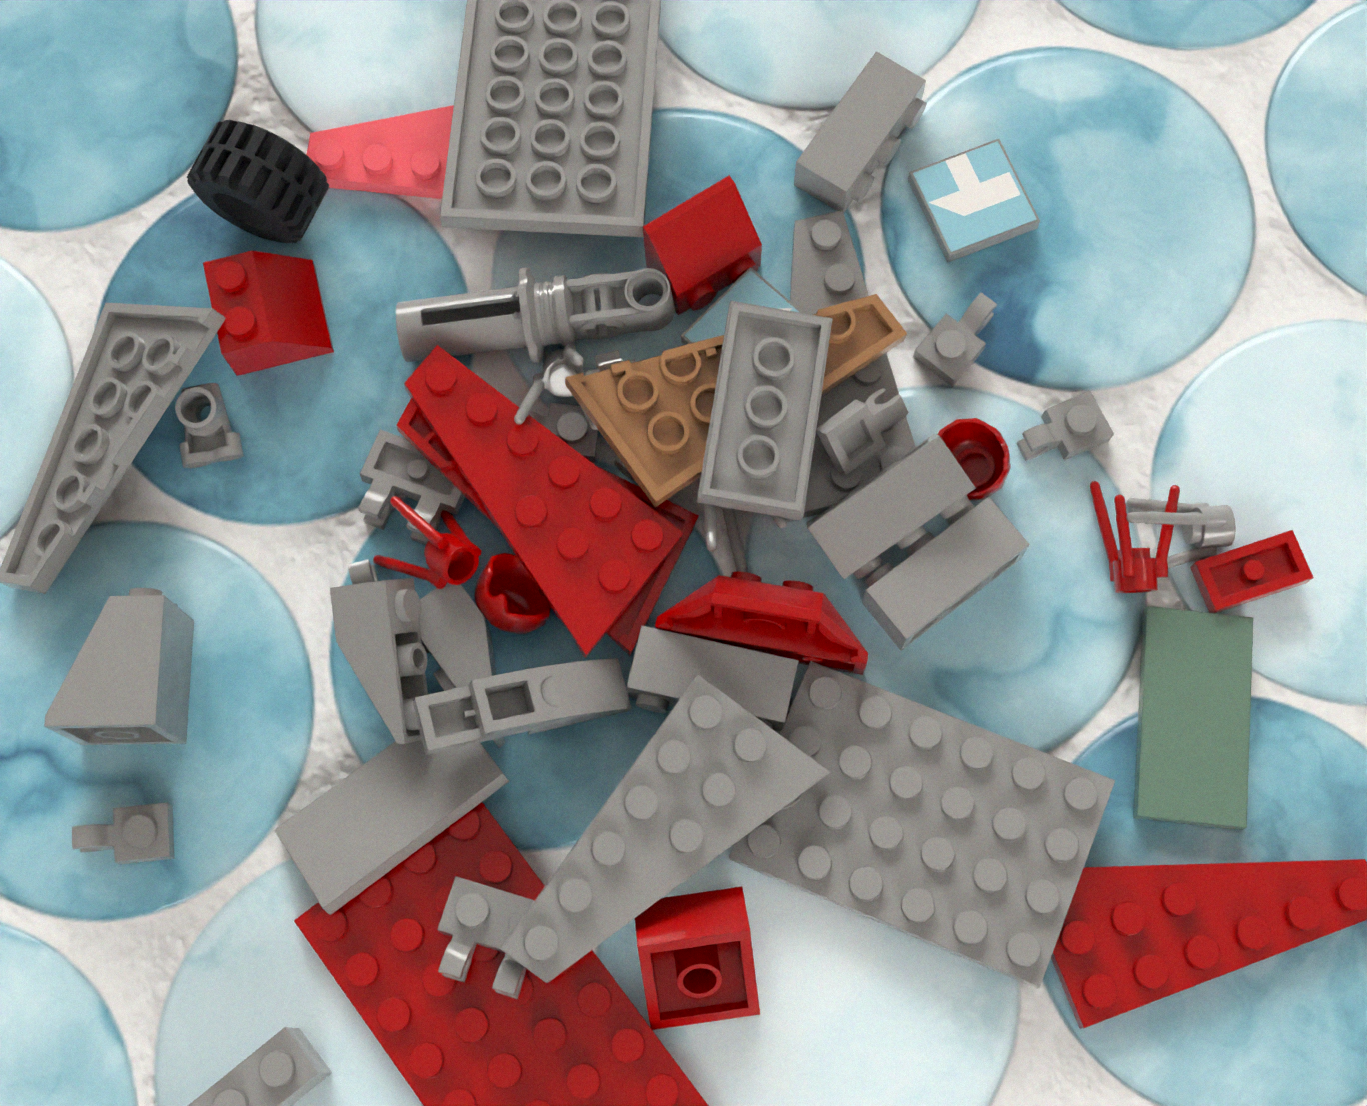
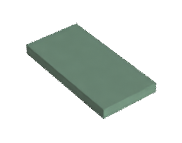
(1194, 718)

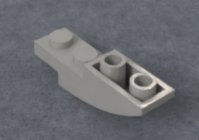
(520, 703)

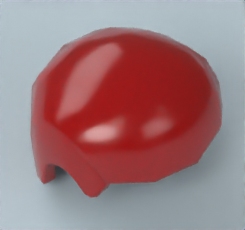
(980, 453)
(510, 596)

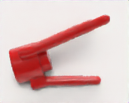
(448, 555)
(1131, 567)

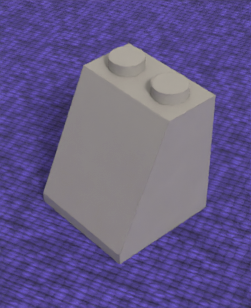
(129, 675)

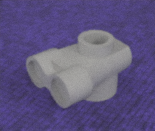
(208, 439)

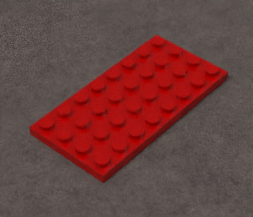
(461, 1040)

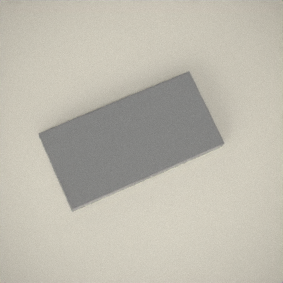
(765, 410)
(384, 815)

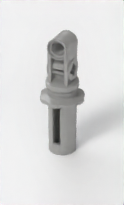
(534, 314)

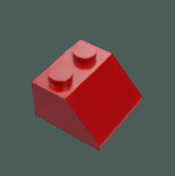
(703, 245)
(269, 310)
(697, 959)

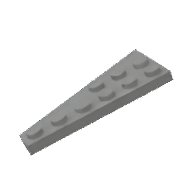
(117, 398)

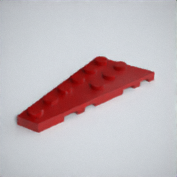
(560, 513)
(1172, 927)

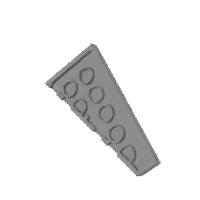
(822, 276)
(680, 805)

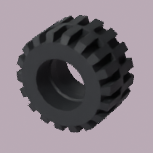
(258, 181)

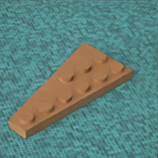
(662, 406)

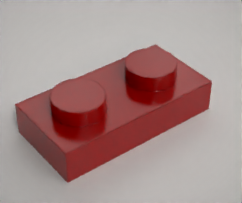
(1251, 572)

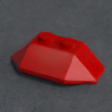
(768, 619)

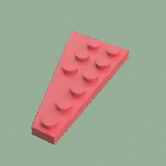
(387, 154)

